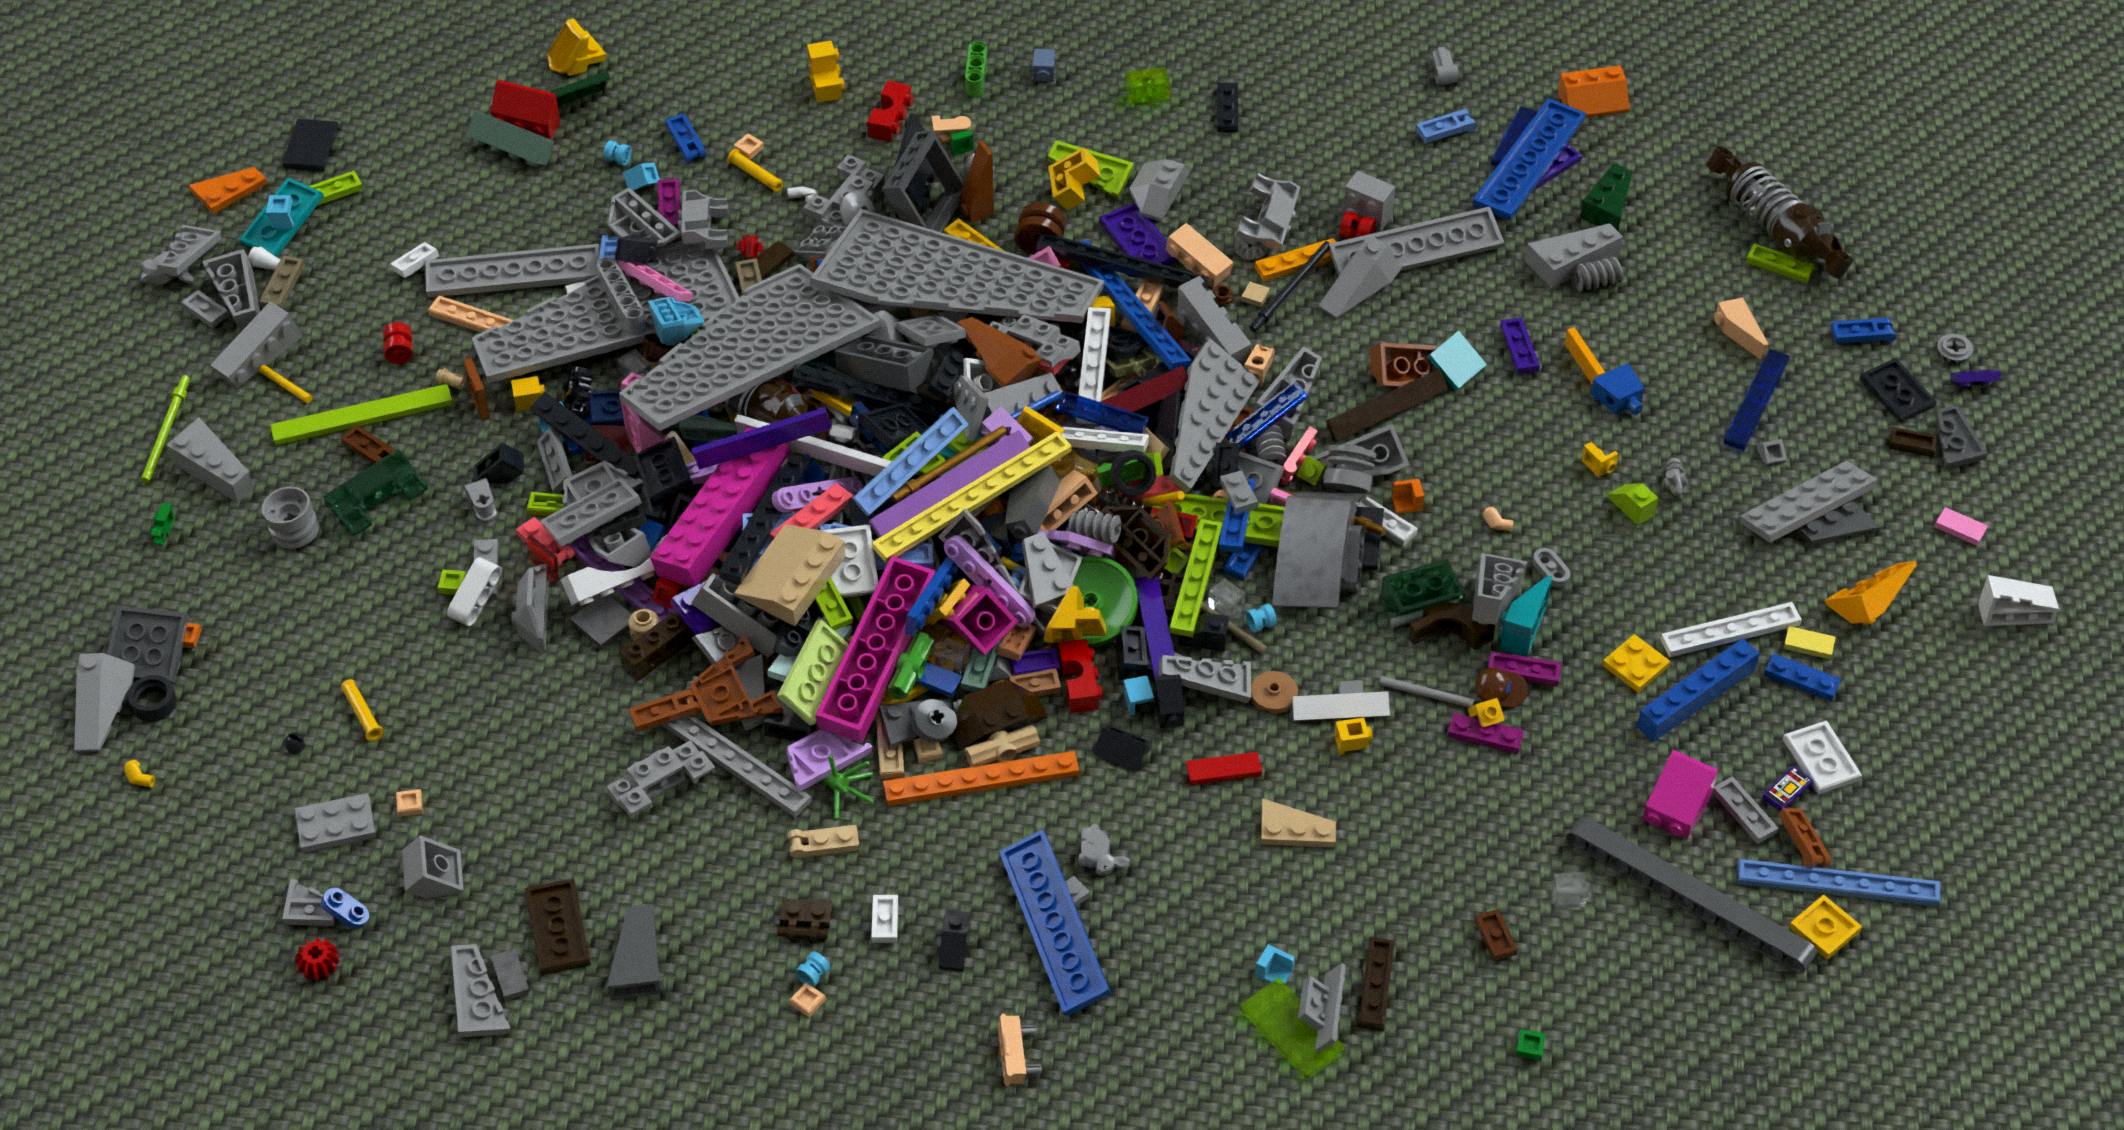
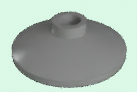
(852, 204)

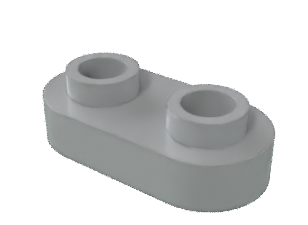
(1553, 567)

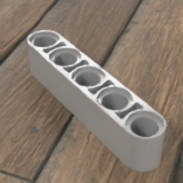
(621, 296)

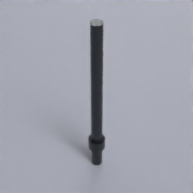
(1267, 312)

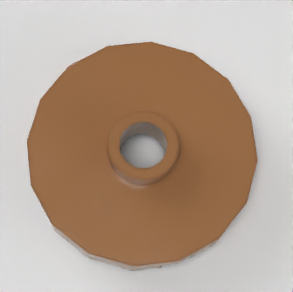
(1273, 701)

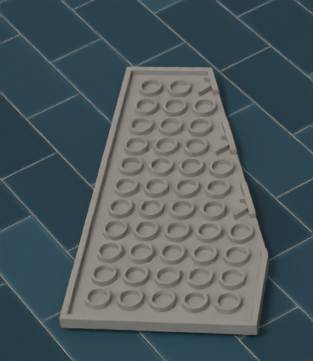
(927, 269)
(586, 321)
(746, 344)

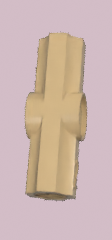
(1002, 746)

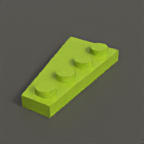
(1113, 171)

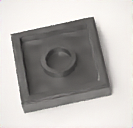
(602, 621)

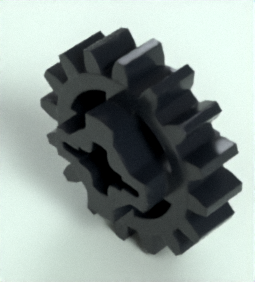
(577, 390)

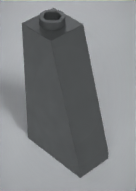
(1030, 503)
(636, 957)

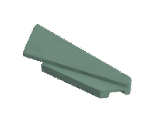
(703, 428)

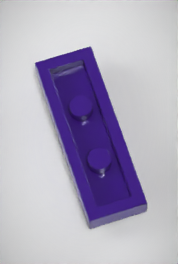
(1519, 345)

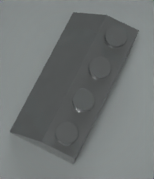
(884, 362)

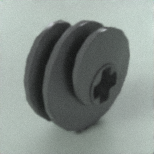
(924, 723)

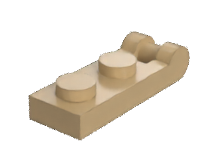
(823, 841)

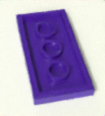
(1136, 235)

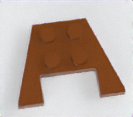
(723, 694)

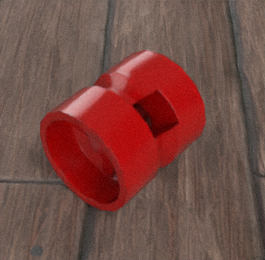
(1365, 225)
(397, 343)

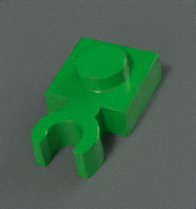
(164, 521)

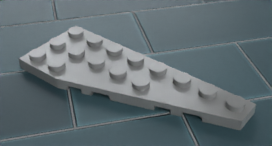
(1212, 401)

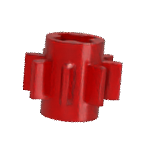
(749, 246)

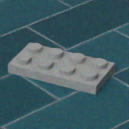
(591, 512)

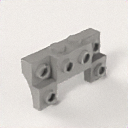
(858, 179)
(1274, 215)
(696, 220)
(1040, 336)
(657, 774)

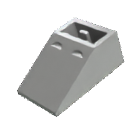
(820, 241)

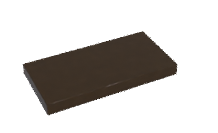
(557, 926)

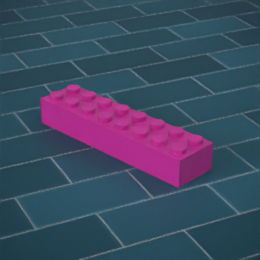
(716, 515)
(873, 652)

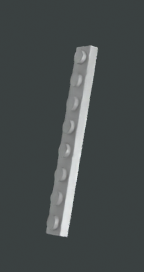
(740, 764)

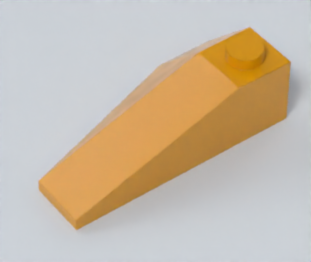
(1871, 595)

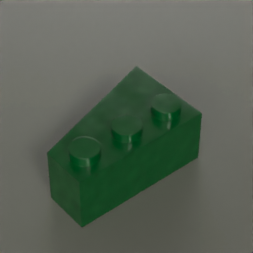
(1608, 198)

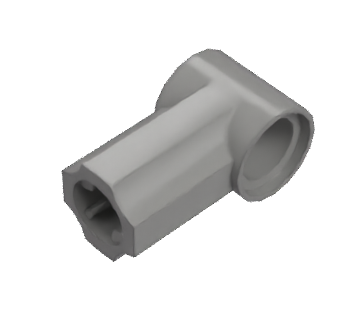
(1445, 70)

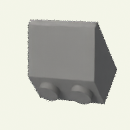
(432, 868)

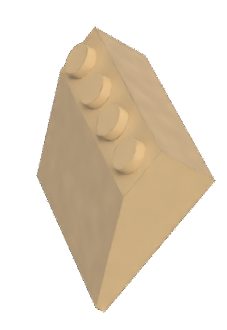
(792, 572)

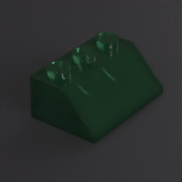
(1421, 587)

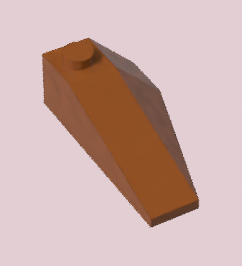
(977, 193)
(1005, 357)
(1400, 363)

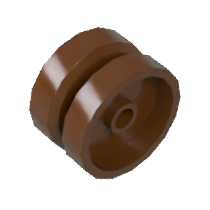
(1036, 219)

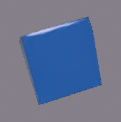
(653, 532)

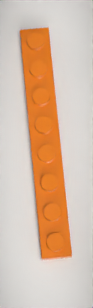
(981, 778)

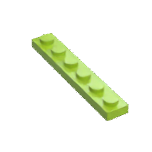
(1196, 578)

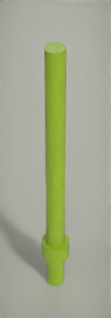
(178, 396)

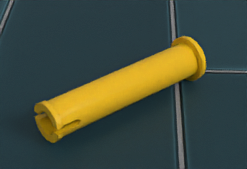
(754, 170)
(362, 711)

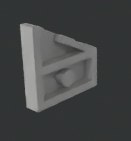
(305, 907)

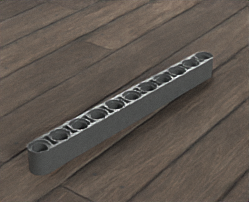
(1692, 895)

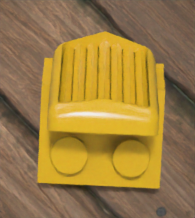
(574, 50)
(1074, 621)

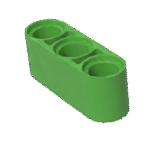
(976, 68)

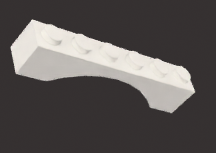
(589, 582)

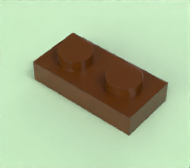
(1496, 935)

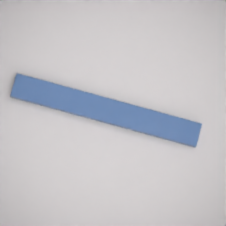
(1839, 882)

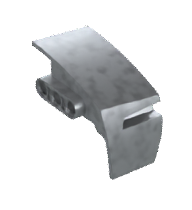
(1318, 550)

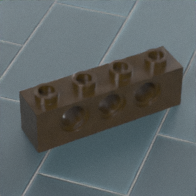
(656, 646)

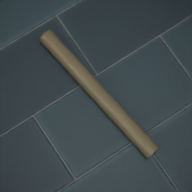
(1238, 632)

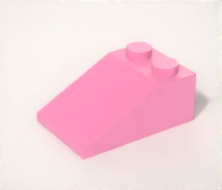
(639, 431)

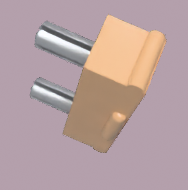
(1012, 1050)

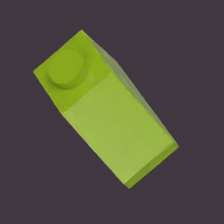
(1635, 501)

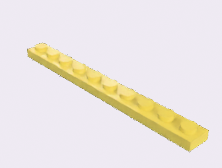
(971, 496)

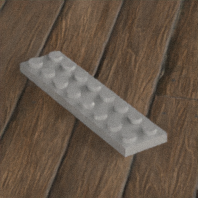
(1430, 240)
(511, 270)

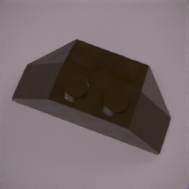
(1141, 539)
(995, 709)

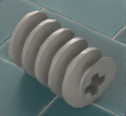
(1597, 271)
(1271, 445)
(1096, 526)

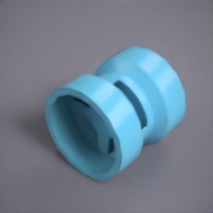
(616, 152)
(1261, 618)
(813, 968)

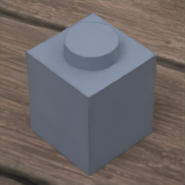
(1044, 65)

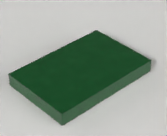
(581, 88)

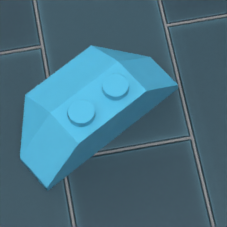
(674, 319)

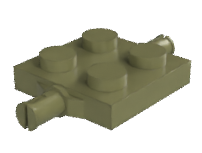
(1137, 364)

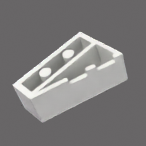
(2016, 603)

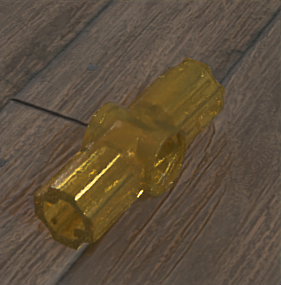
(1072, 461)

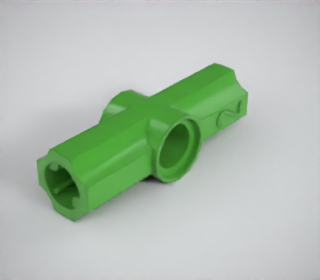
(910, 666)

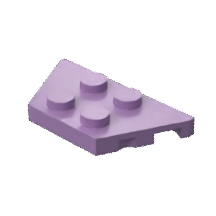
(1081, 544)
(810, 756)

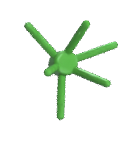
(840, 782)

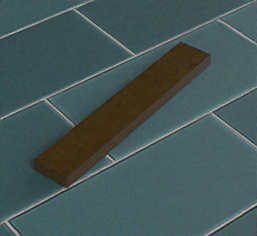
(1386, 405)

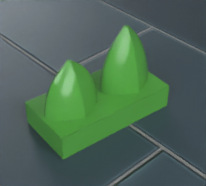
(1129, 472)

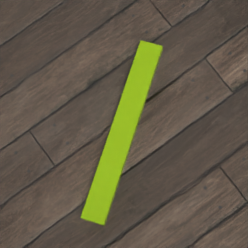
(361, 414)

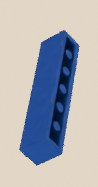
(1697, 690)

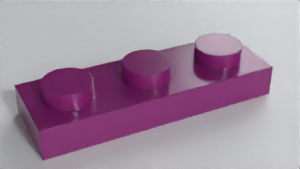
(669, 200)
(1531, 669)
(1492, 736)

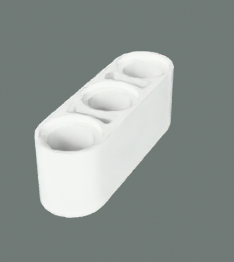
(474, 591)

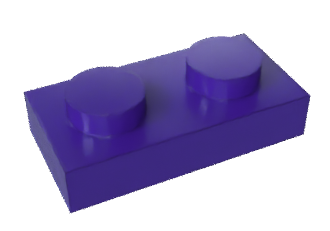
(1967, 377)

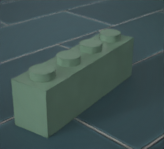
(510, 138)

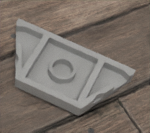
(593, 479)

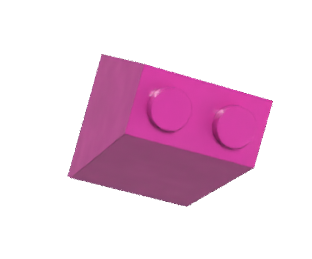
(980, 619)
(1680, 795)

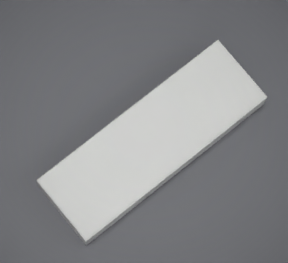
(1396, 527)

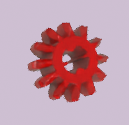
(317, 959)

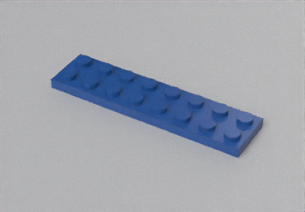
(1529, 159)
(1055, 923)

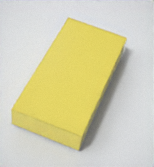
(1809, 642)

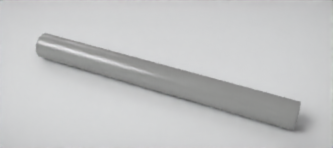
(1426, 692)

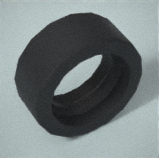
(1142, 487)
(149, 684)

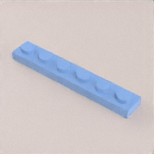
(910, 461)

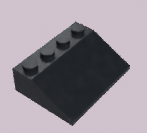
(920, 185)

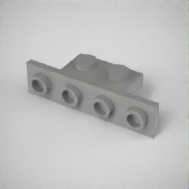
(1322, 1004)

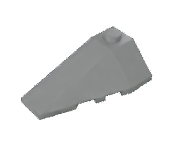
(1365, 274)
(99, 696)

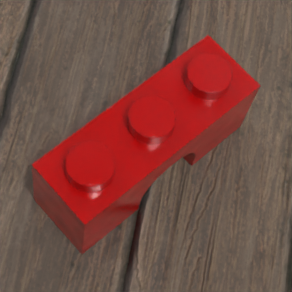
(894, 102)
(1081, 692)

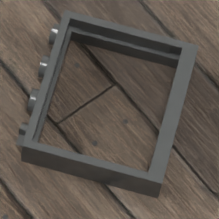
(924, 145)

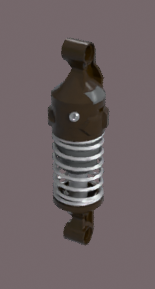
(1790, 222)

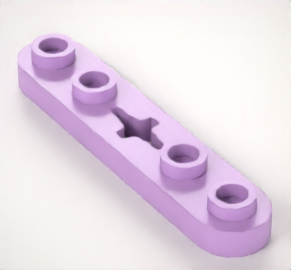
(798, 496)
(980, 571)

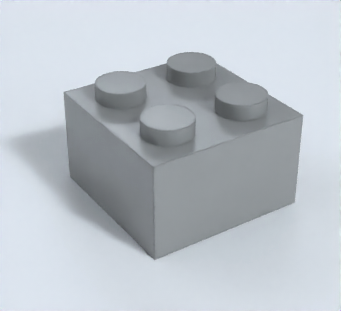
(1369, 198)

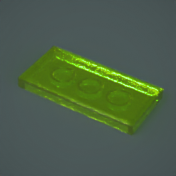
(1276, 1014)

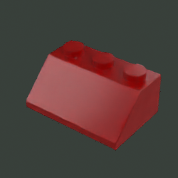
(526, 108)

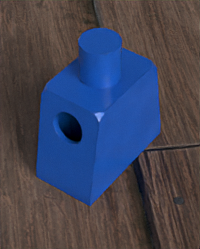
(1619, 390)

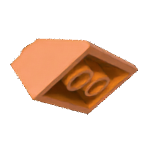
(1595, 91)

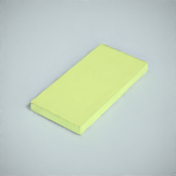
(813, 671)

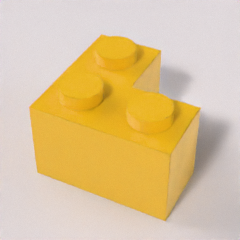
(824, 71)
(1070, 175)

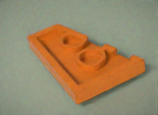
(227, 189)

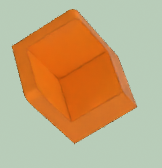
(1407, 496)

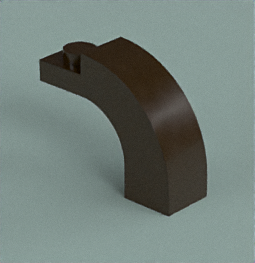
(1454, 619)

